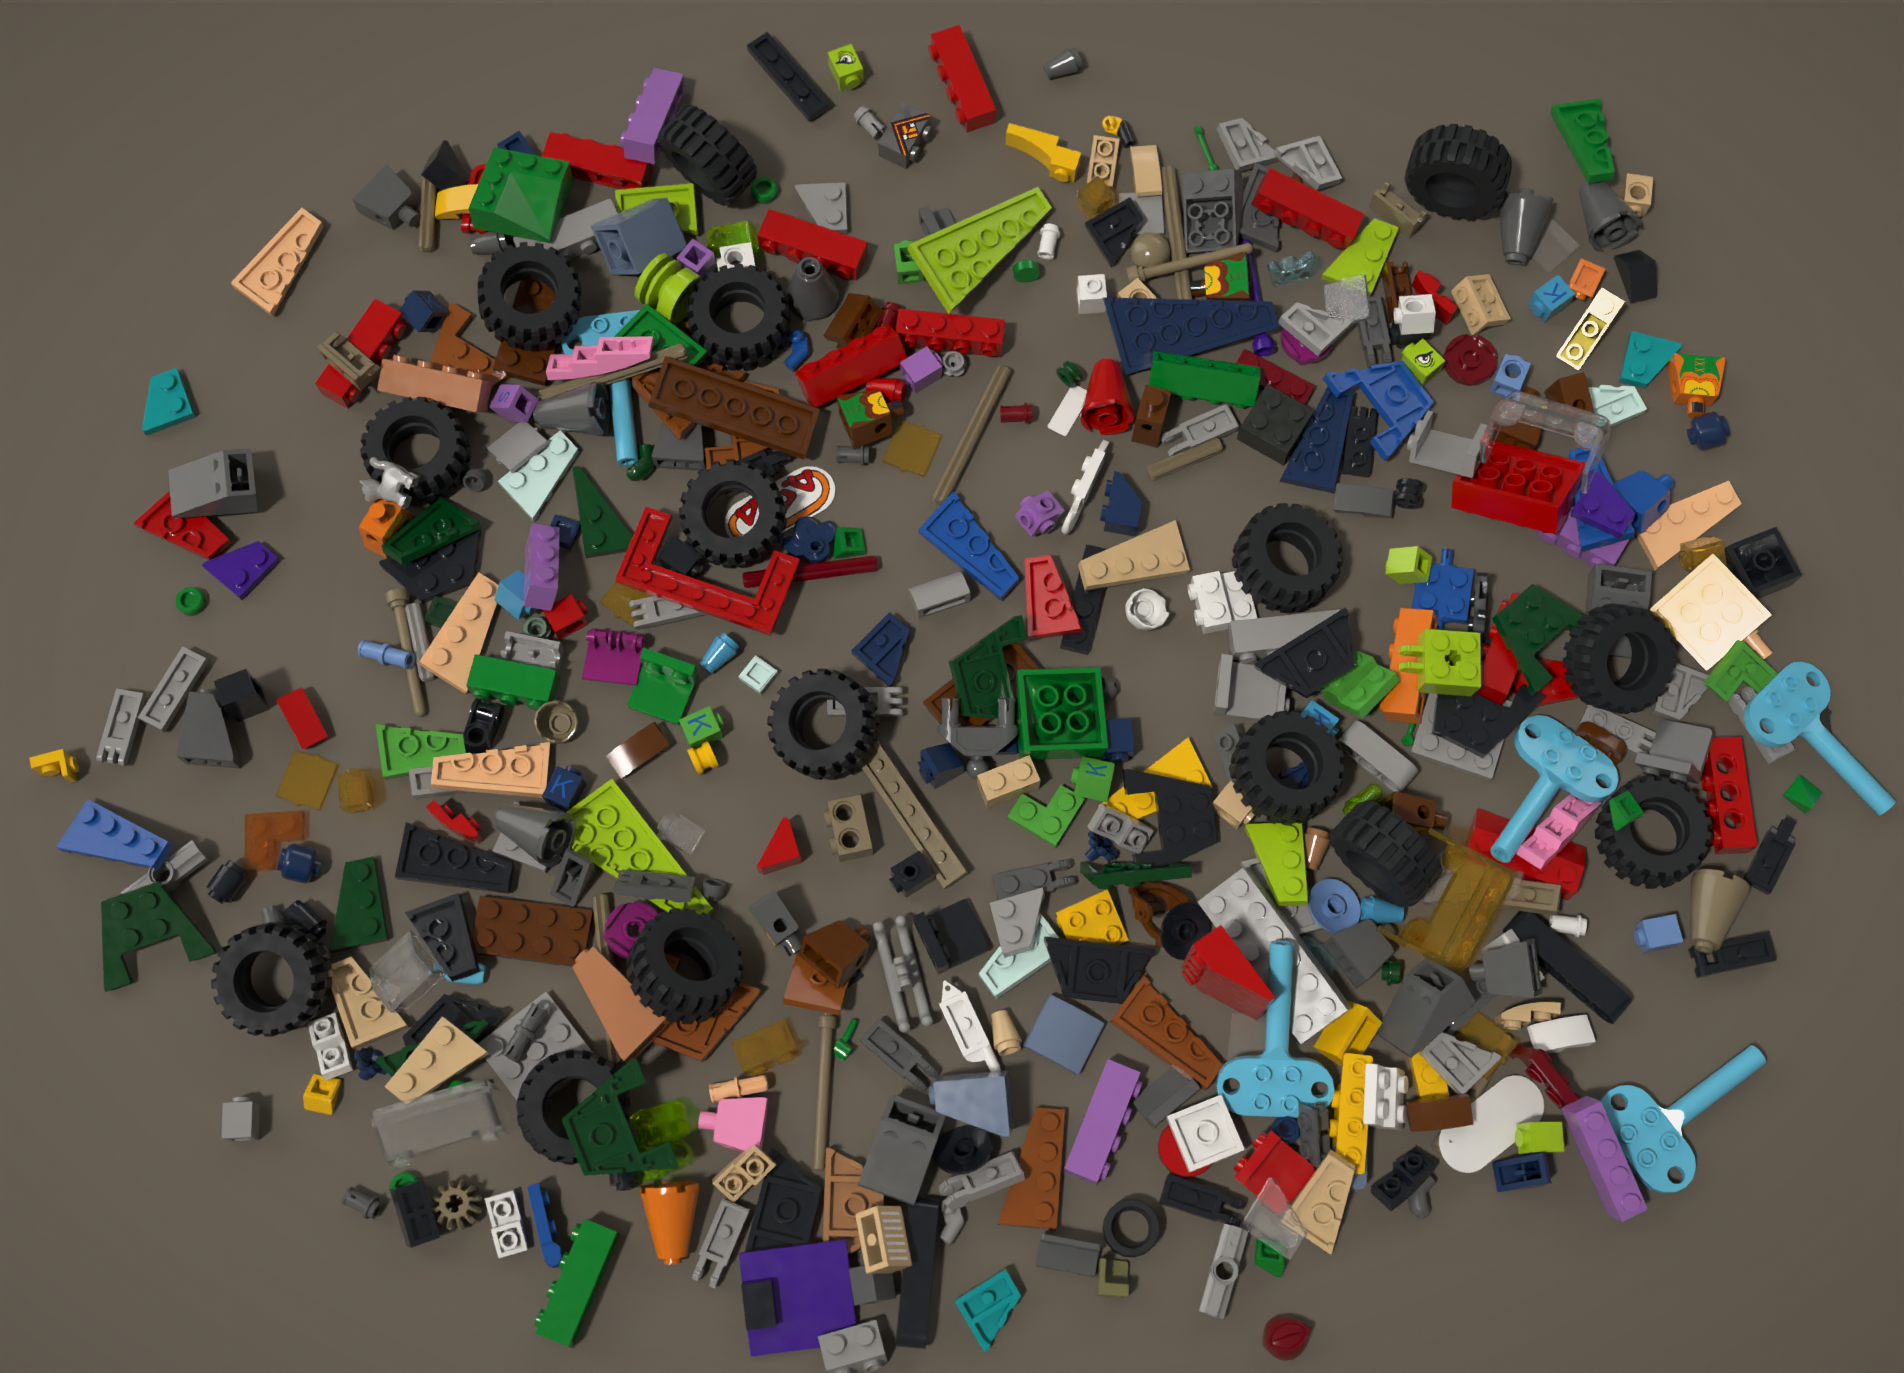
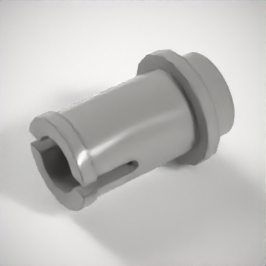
(869, 122)

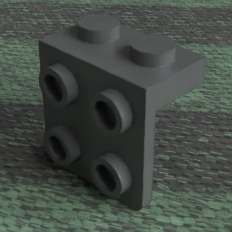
(1677, 752)

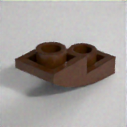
(638, 750)
(1439, 1114)

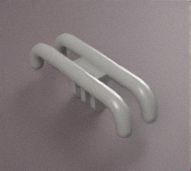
(902, 974)

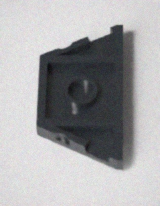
(438, 571)
(1313, 657)
(1096, 969)
(456, 1012)
(784, 1207)

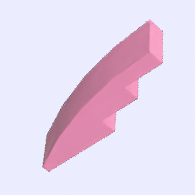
(608, 356)
(1557, 830)

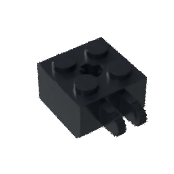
(1762, 563)

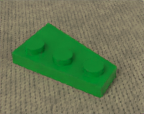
(665, 334)

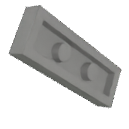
(173, 689)

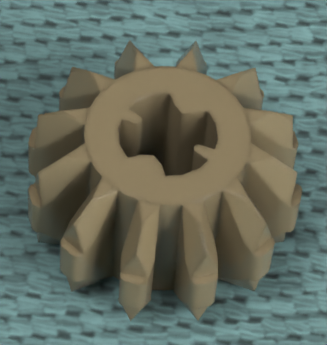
(466, 1209)

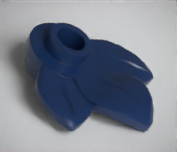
(808, 536)

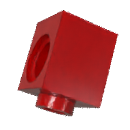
(566, 616)

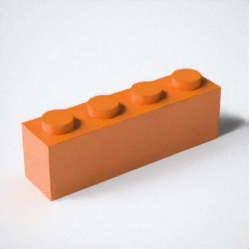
(1403, 701)

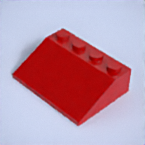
(1520, 488)
(1226, 975)

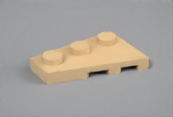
(359, 1006)
(434, 1061)
(1324, 1200)

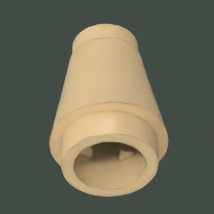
(1005, 1035)

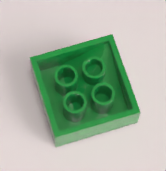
(521, 195)
(1061, 713)

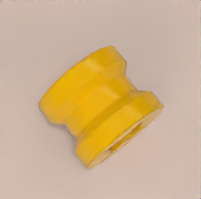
(702, 757)

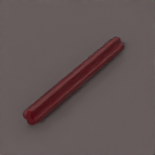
(820, 570)

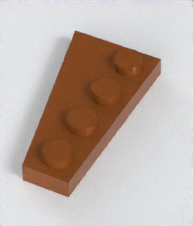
(1158, 1029)

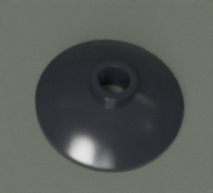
(1193, 926)
(963, 1150)

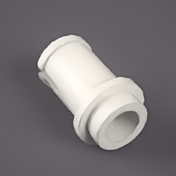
(1050, 234)
(1570, 925)

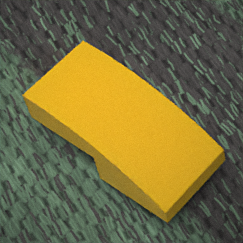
(454, 202)

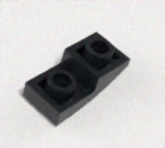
(1407, 1176)

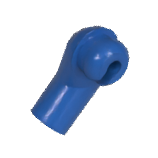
(800, 350)

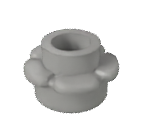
(953, 357)

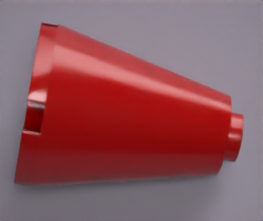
(1107, 400)

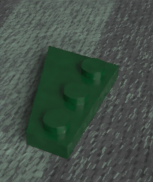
(429, 531)

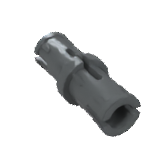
(524, 1032)

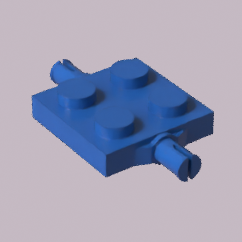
(1445, 592)

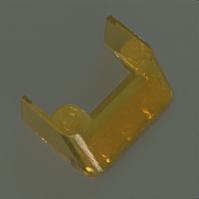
(1462, 911)

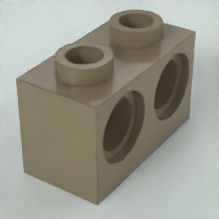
(854, 827)

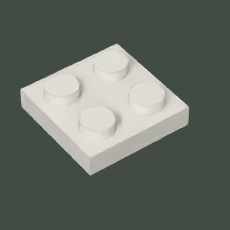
(1205, 1133)

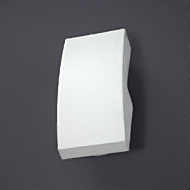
(1561, 1034)
(330, 1046)
(506, 1223)

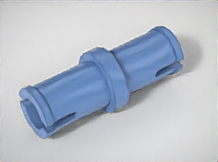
(386, 654)

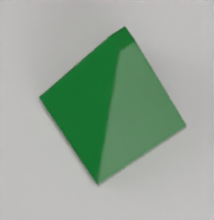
(848, 543)
(1802, 794)
(1624, 810)
(1268, 1259)

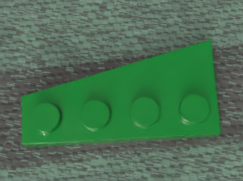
(1586, 137)

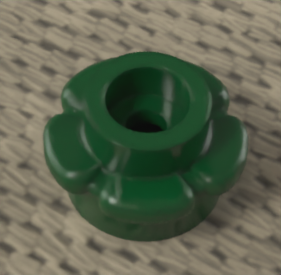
(1391, 972)

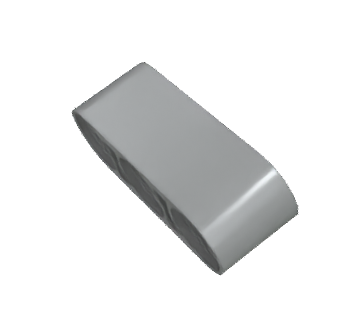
(1377, 756)

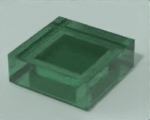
(439, 612)

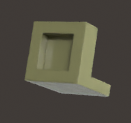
(1112, 1278)

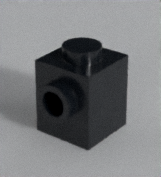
(681, 559)
(911, 874)

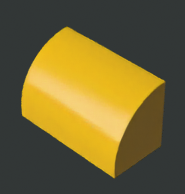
(1348, 1034)

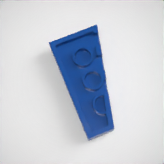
(1588, 535)
(963, 542)
(113, 838)

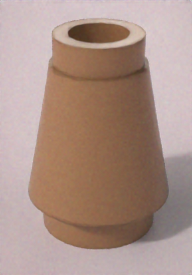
(1315, 845)

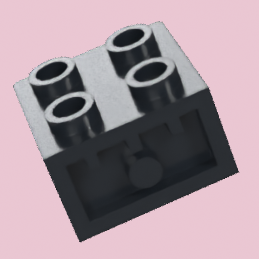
(950, 936)

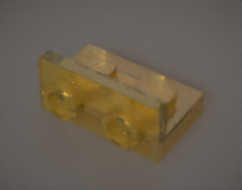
(765, 1048)

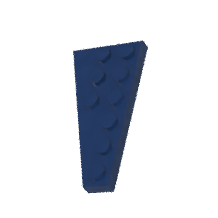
(1181, 326)

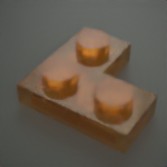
(266, 830)

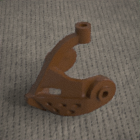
(1165, 899)

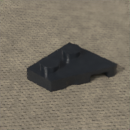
(1115, 229)
(1479, 601)

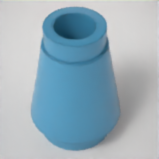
(719, 652)
(1380, 911)

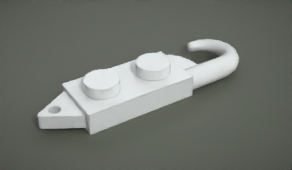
(1083, 487)
(967, 1027)

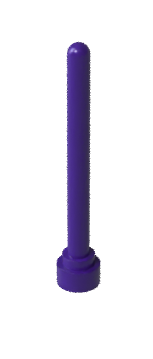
(1262, 343)

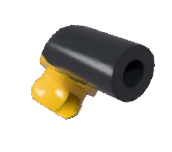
(1119, 128)

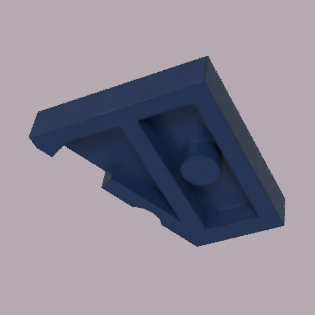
(883, 648)

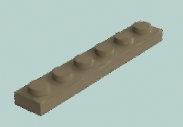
(913, 816)

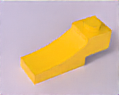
(1044, 147)

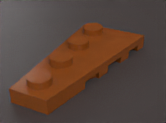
(1036, 1199)

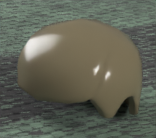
(1150, 250)
(556, 722)

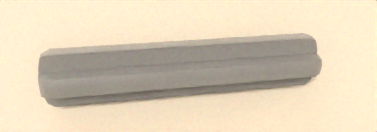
(419, 638)

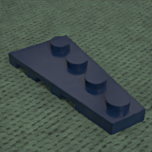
(1320, 448)

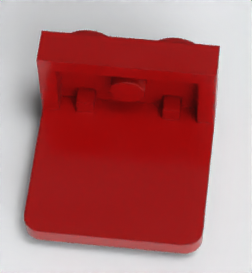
(1275, 1160)

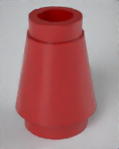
(891, 388)

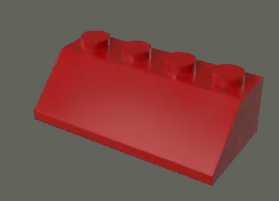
(1562, 870)

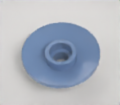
(1340, 899)

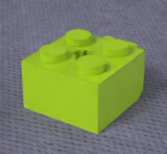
(1432, 670)

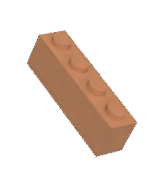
(444, 385)

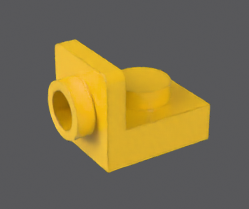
(52, 762)

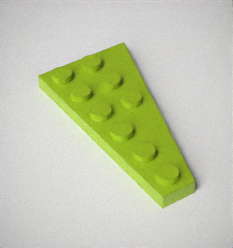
(967, 251)
(619, 839)

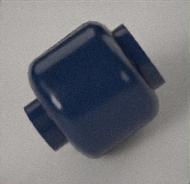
(1708, 431)
(299, 863)

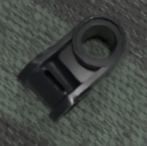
(482, 720)

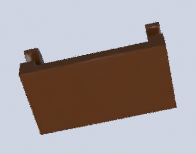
(1395, 284)
(853, 320)

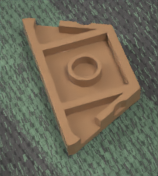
(844, 1199)

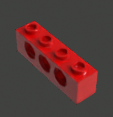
(1726, 840)

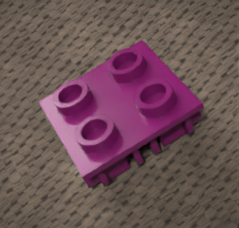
(613, 656)

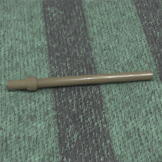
(827, 1024)

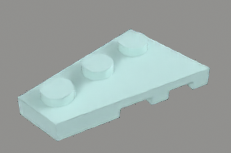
(1003, 973)

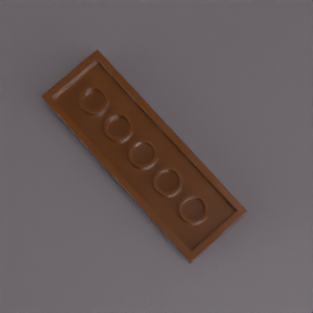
(734, 407)

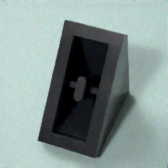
(444, 168)
(1638, 275)

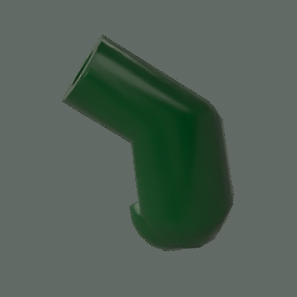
(643, 466)

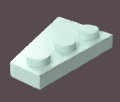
(535, 480)

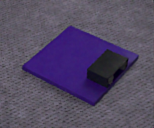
(795, 1295)

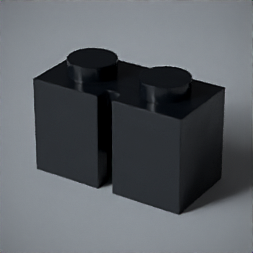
(240, 695)

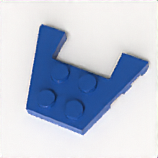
(1393, 394)

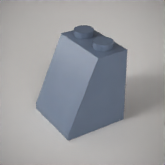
(638, 236)
(975, 1099)

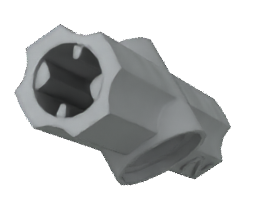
(179, 864)
(1218, 1291)

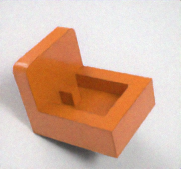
(1585, 279)

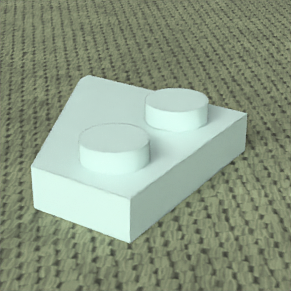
(1617, 403)

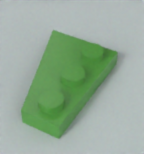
(412, 749)

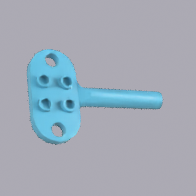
(588, 331)
(1792, 710)
(1563, 764)
(1275, 1080)
(1653, 1135)

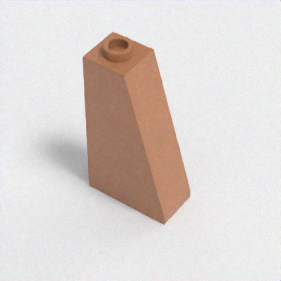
(621, 1013)

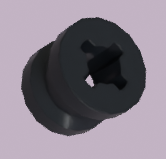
(1408, 493)

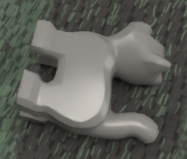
(392, 484)

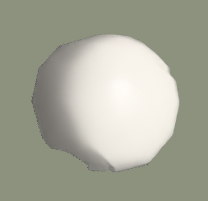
(1146, 609)

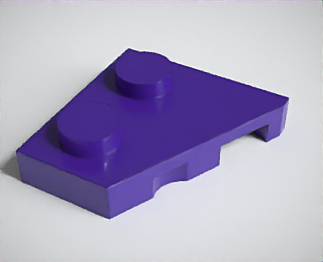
(1604, 508)
(242, 568)

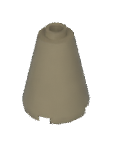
(1714, 907)

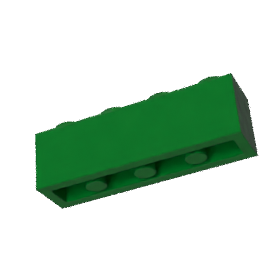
(1205, 379)
(577, 1283)

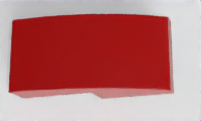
(1427, 284)
(302, 718)
(460, 826)

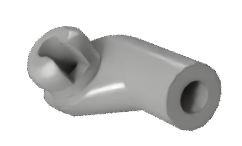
(954, 1222)

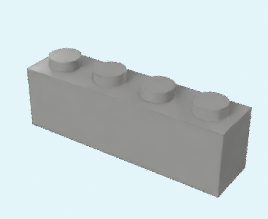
(574, 232)
(1262, 636)

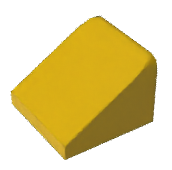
(321, 1094)

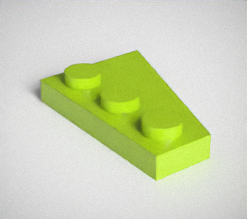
(1364, 254)

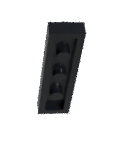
(788, 76)
(1086, 606)

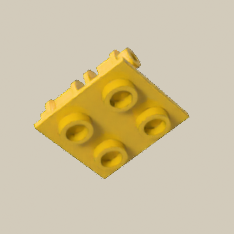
(1093, 920)

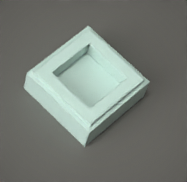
(758, 674)

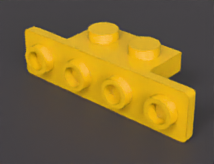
(1347, 1127)

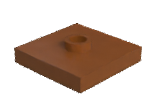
(813, 991)

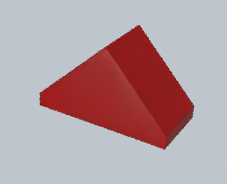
(781, 850)

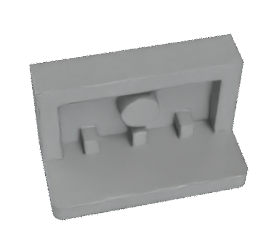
(853, 1349)

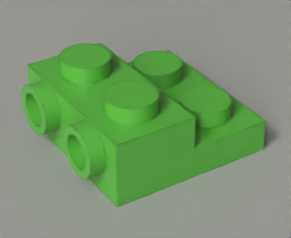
(1362, 687)

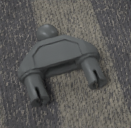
(978, 740)

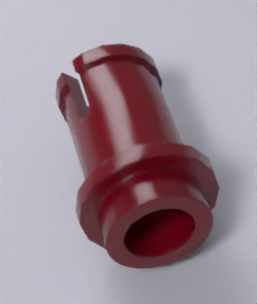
(889, 314)
(1016, 413)

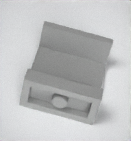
(1445, 450)
(1247, 692)

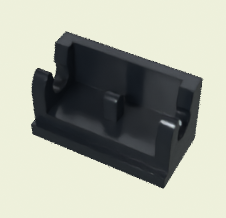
(414, 1213)

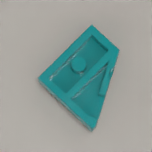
(1645, 358)
(166, 402)
(988, 1306)

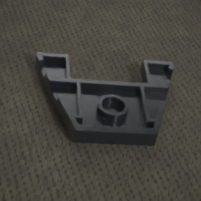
(1479, 722)
(1183, 816)

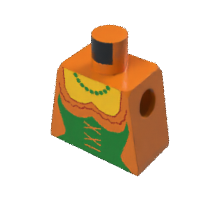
(1695, 381)
(382, 523)

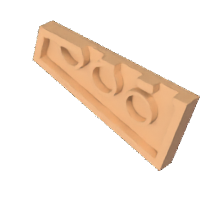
(277, 264)
(504, 772)

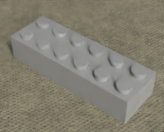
(1255, 921)

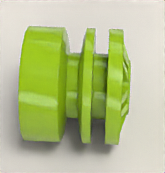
(667, 287)

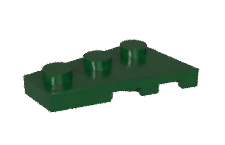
(360, 908)

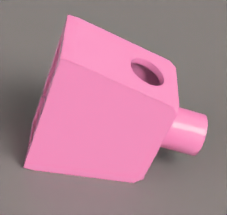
(737, 1122)

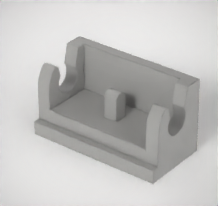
(533, 651)

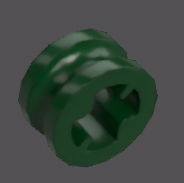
(1069, 374)

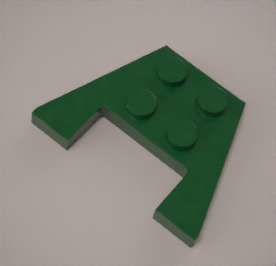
(1528, 626)
(981, 671)
(140, 920)
(603, 1135)

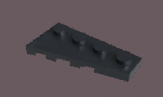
(439, 861)

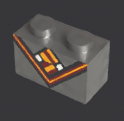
(904, 135)

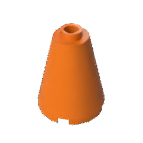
(670, 1217)

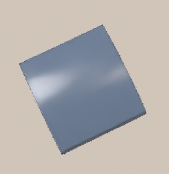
(1063, 1034)

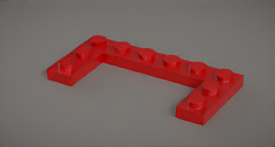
(641, 574)

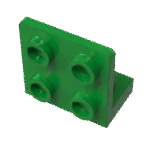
(663, 686)

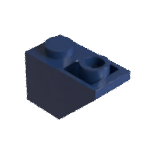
(1123, 509)
(939, 765)

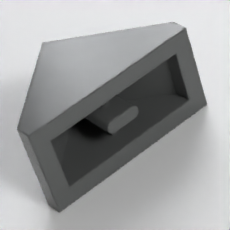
(573, 878)

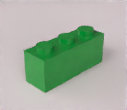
(512, 682)

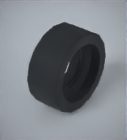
(1152, 1220)

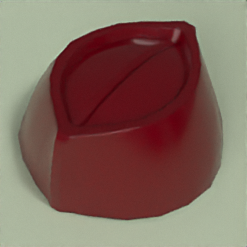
(1285, 1337)

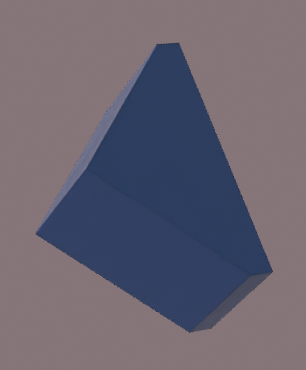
(1522, 1173)

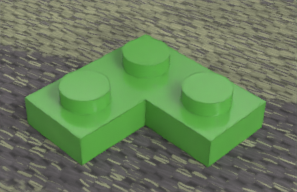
(1739, 666)
(1047, 822)

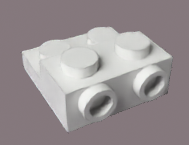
(1219, 601)
(1385, 1097)

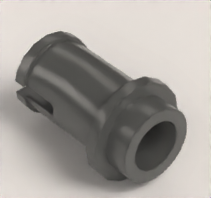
(850, 455)
(364, 1204)

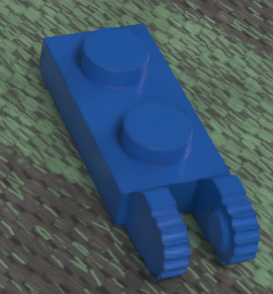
(545, 1227)

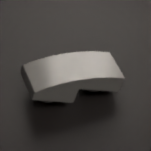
(1120, 828)

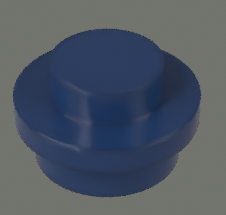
(1287, 1129)

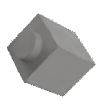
(240, 1120)

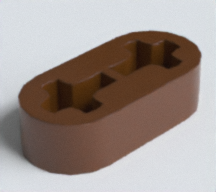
(1602, 741)

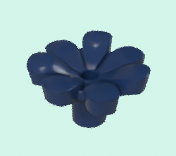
(1100, 847)
(367, 1063)

